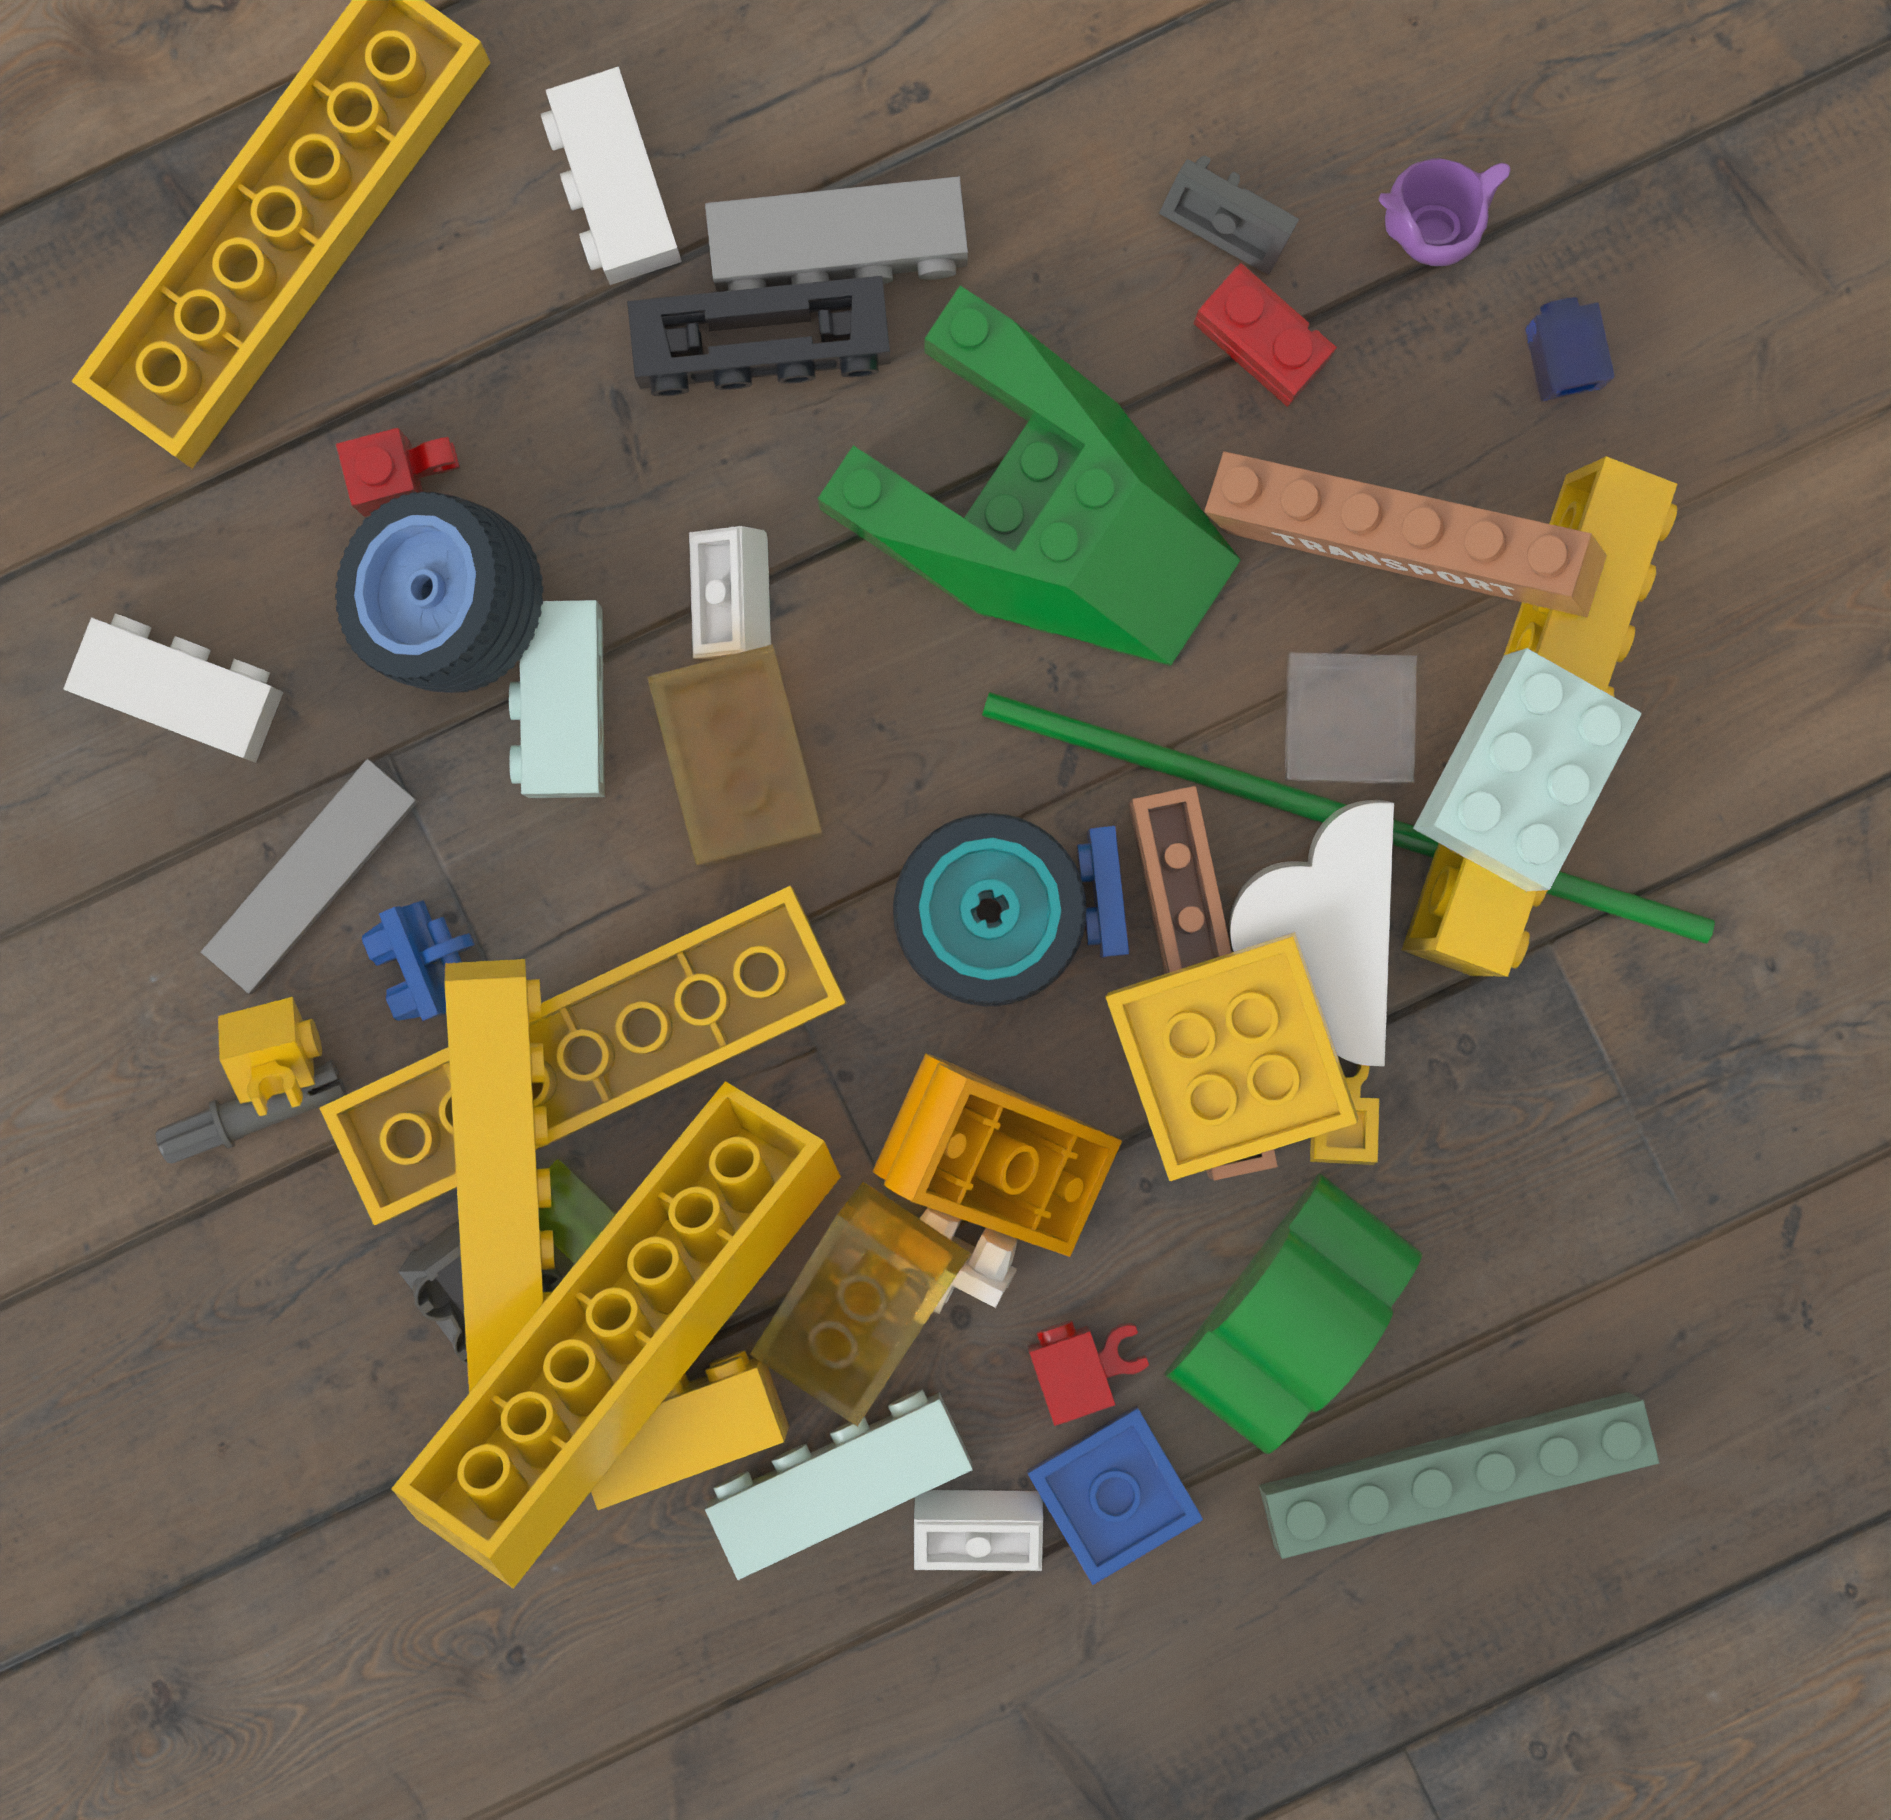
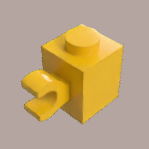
(268, 1052)

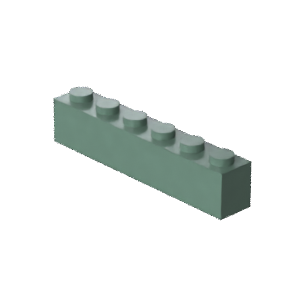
(1458, 1474)

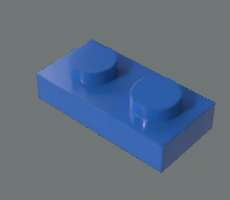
(1100, 864)

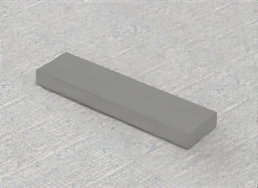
(309, 876)

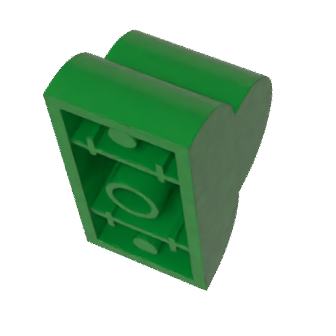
(1298, 1317)

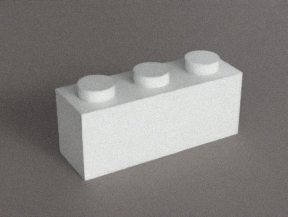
(610, 177)
(174, 686)

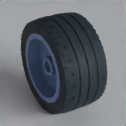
(439, 592)

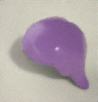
(1441, 209)

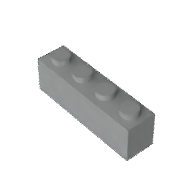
(838, 235)

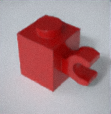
(387, 466)
(1076, 1373)

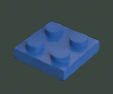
(1114, 1495)

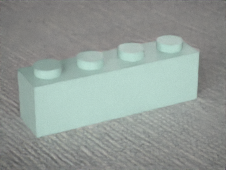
(838, 1484)

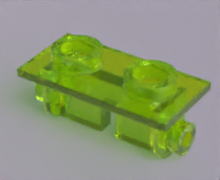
(575, 1213)

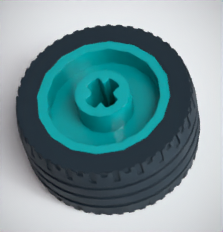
(999, 861)

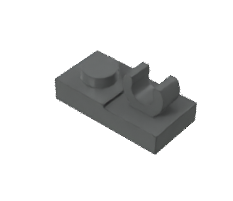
(1228, 215)

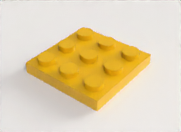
(1232, 1057)

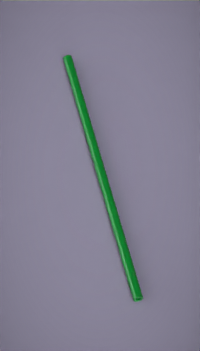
(1315, 807)

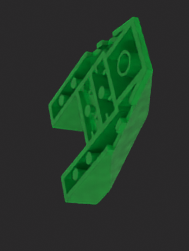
(1075, 525)

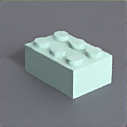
(1527, 770)

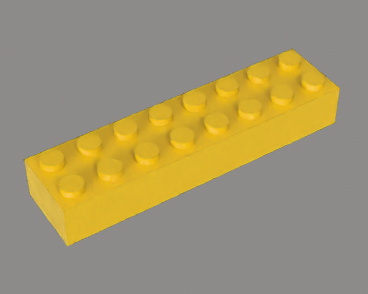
(282, 221)
(1465, 911)
(602, 1046)
(617, 1333)

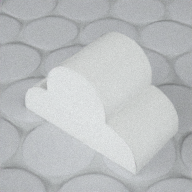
(1340, 919)

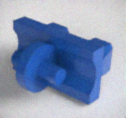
(421, 951)

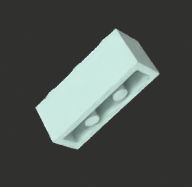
(561, 705)

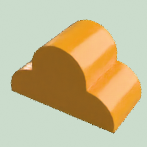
(995, 1157)

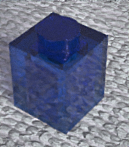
(1569, 349)

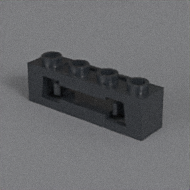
(736, 364)

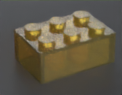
(735, 756)
(860, 1303)

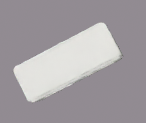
(729, 591)
(978, 1530)

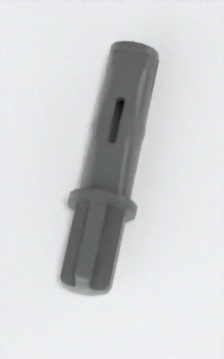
(234, 1120)

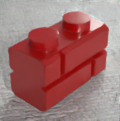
(1264, 334)

